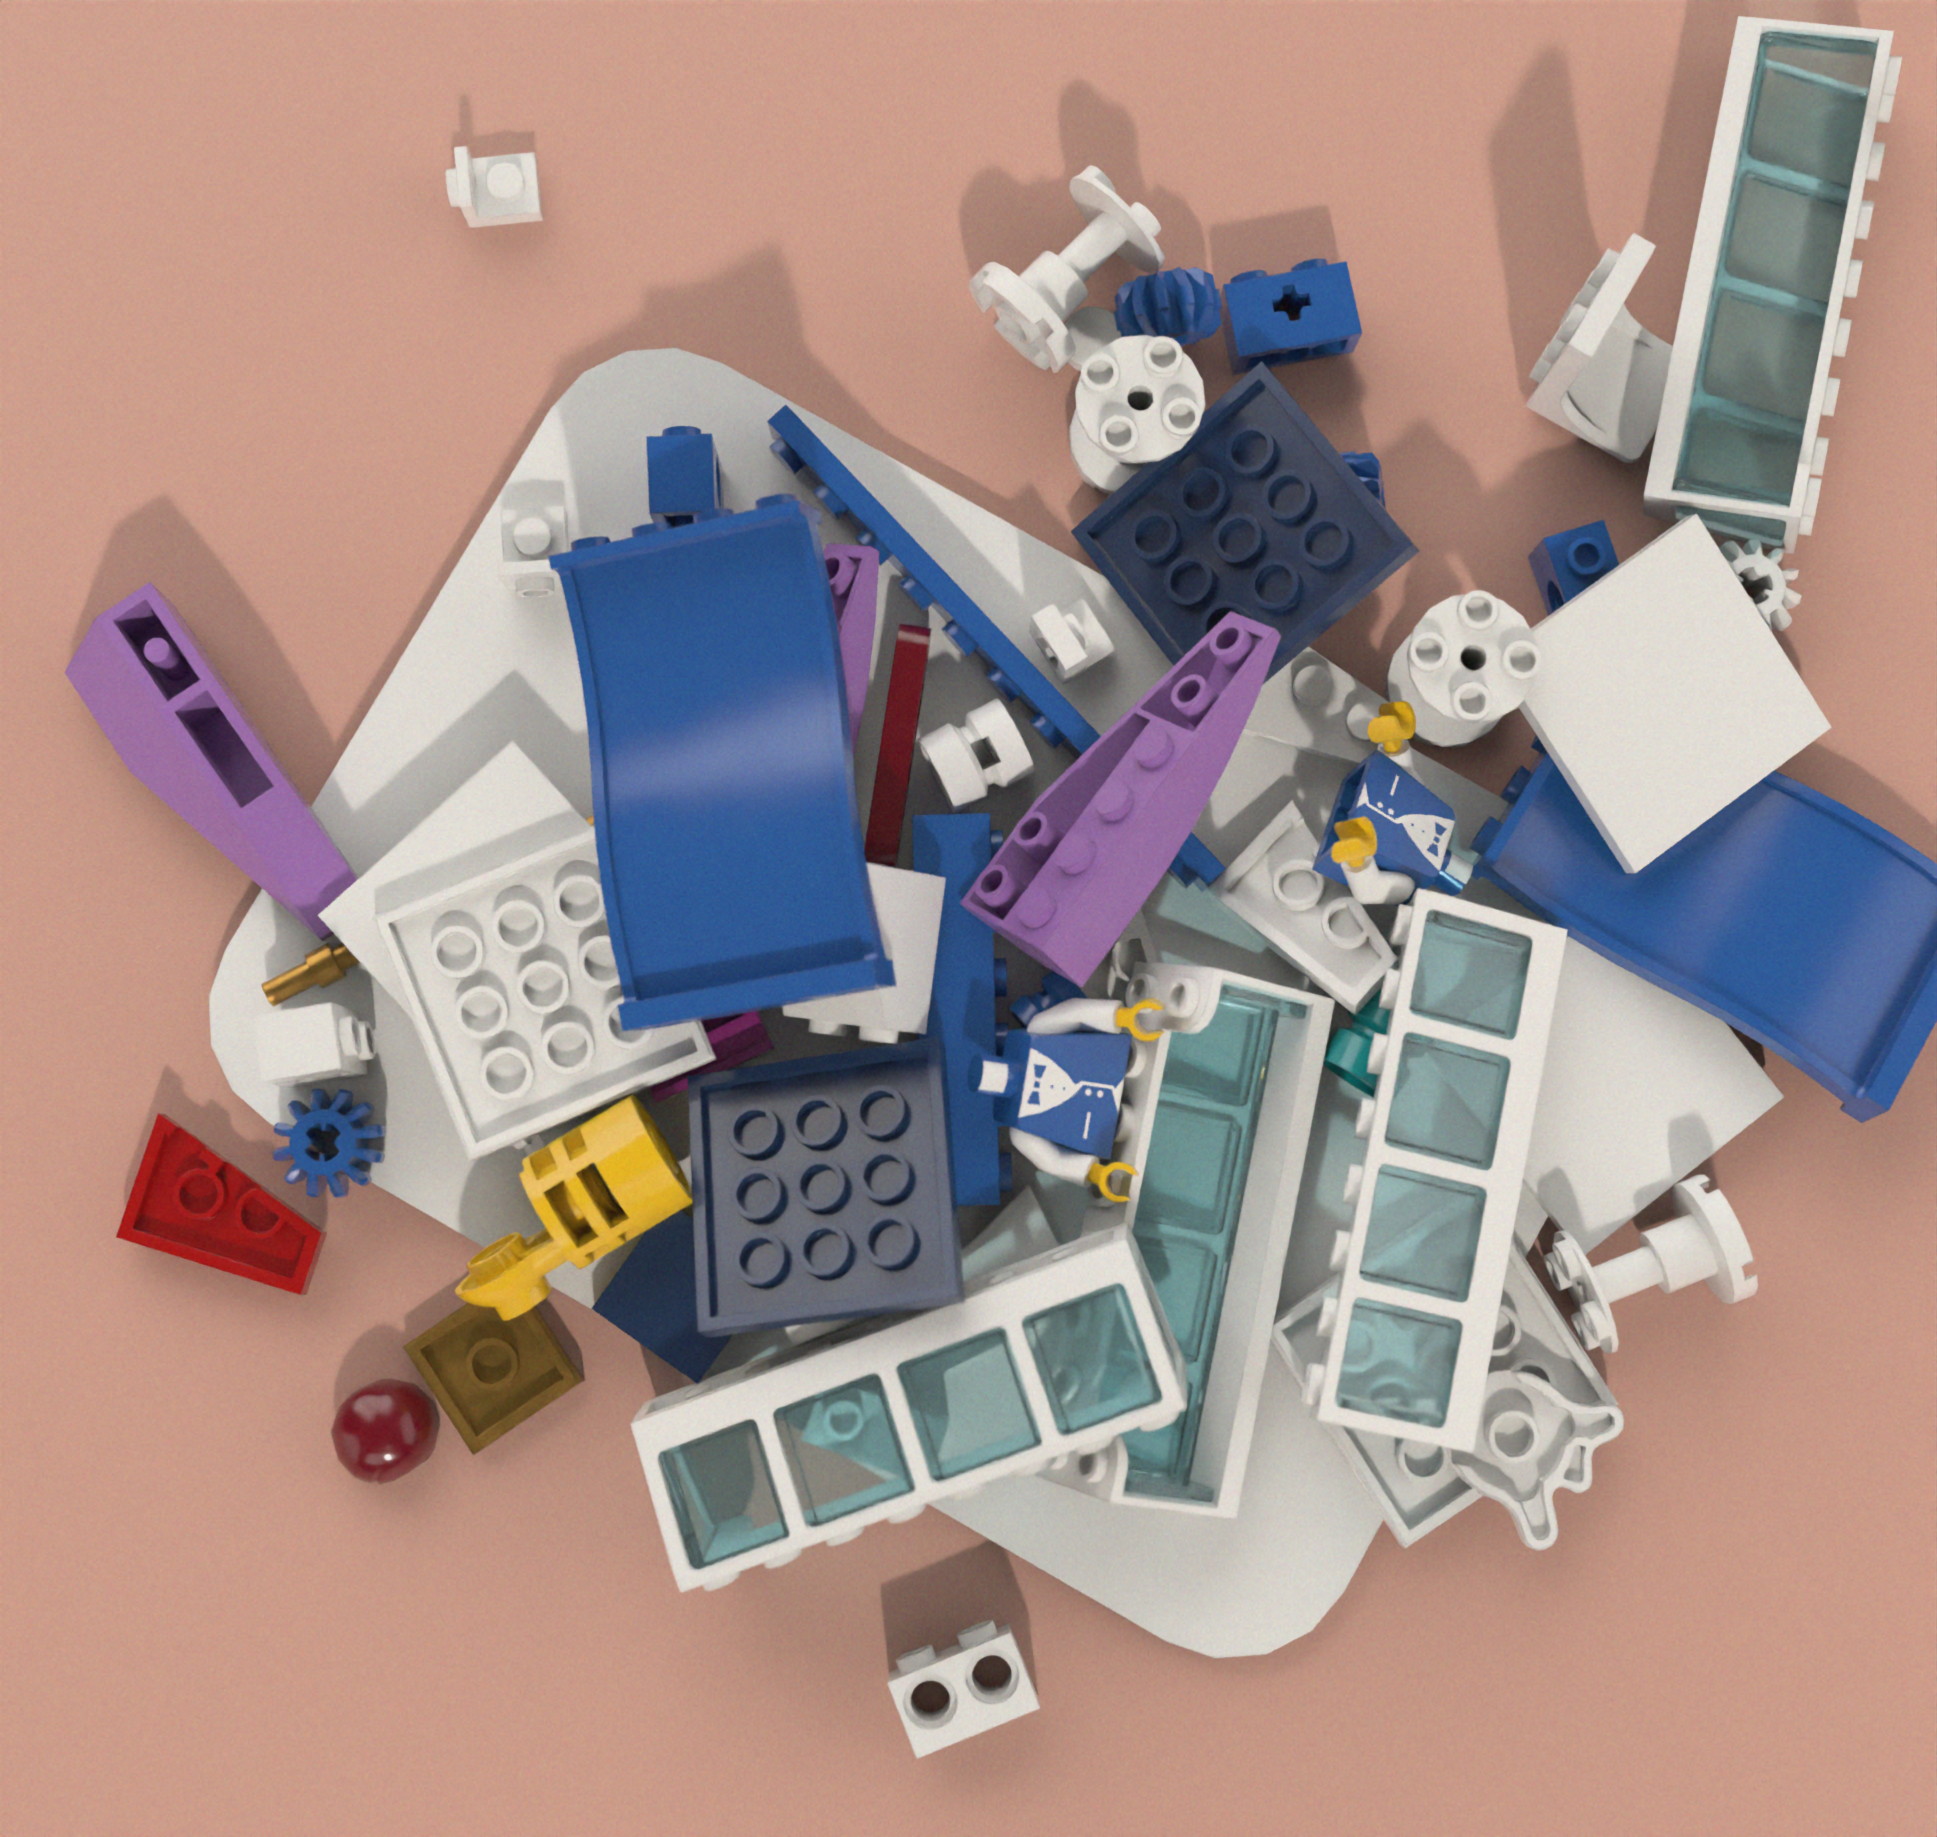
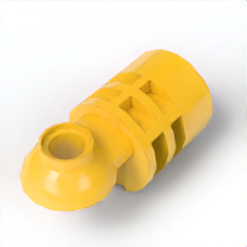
(578, 1208)

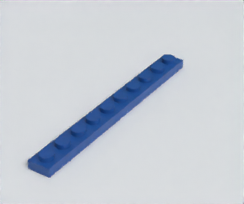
(966, 624)

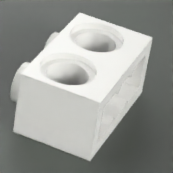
(971, 1705)

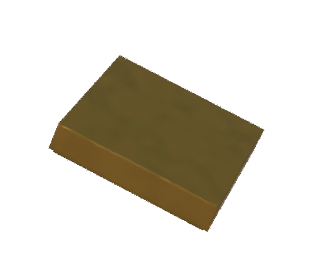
(492, 1370)

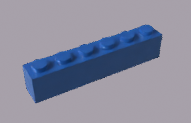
(964, 996)

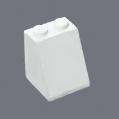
(909, 925)

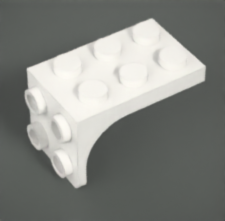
(1602, 367)

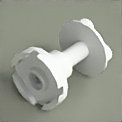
(1053, 286)
(1133, 408)
(1463, 668)
(1695, 1246)

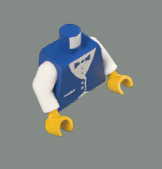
(1387, 825)
(1065, 1086)

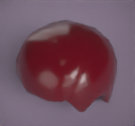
(385, 1430)

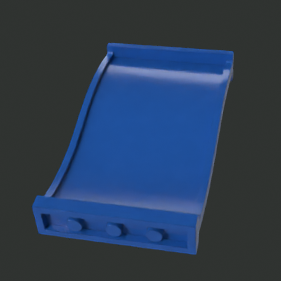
(722, 766)
(1763, 915)

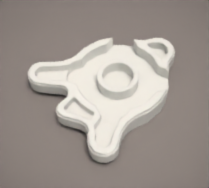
(1532, 1445)

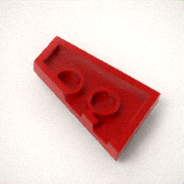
(216, 1214)

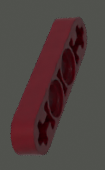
(897, 745)

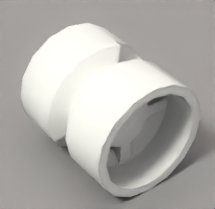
(957, 767)

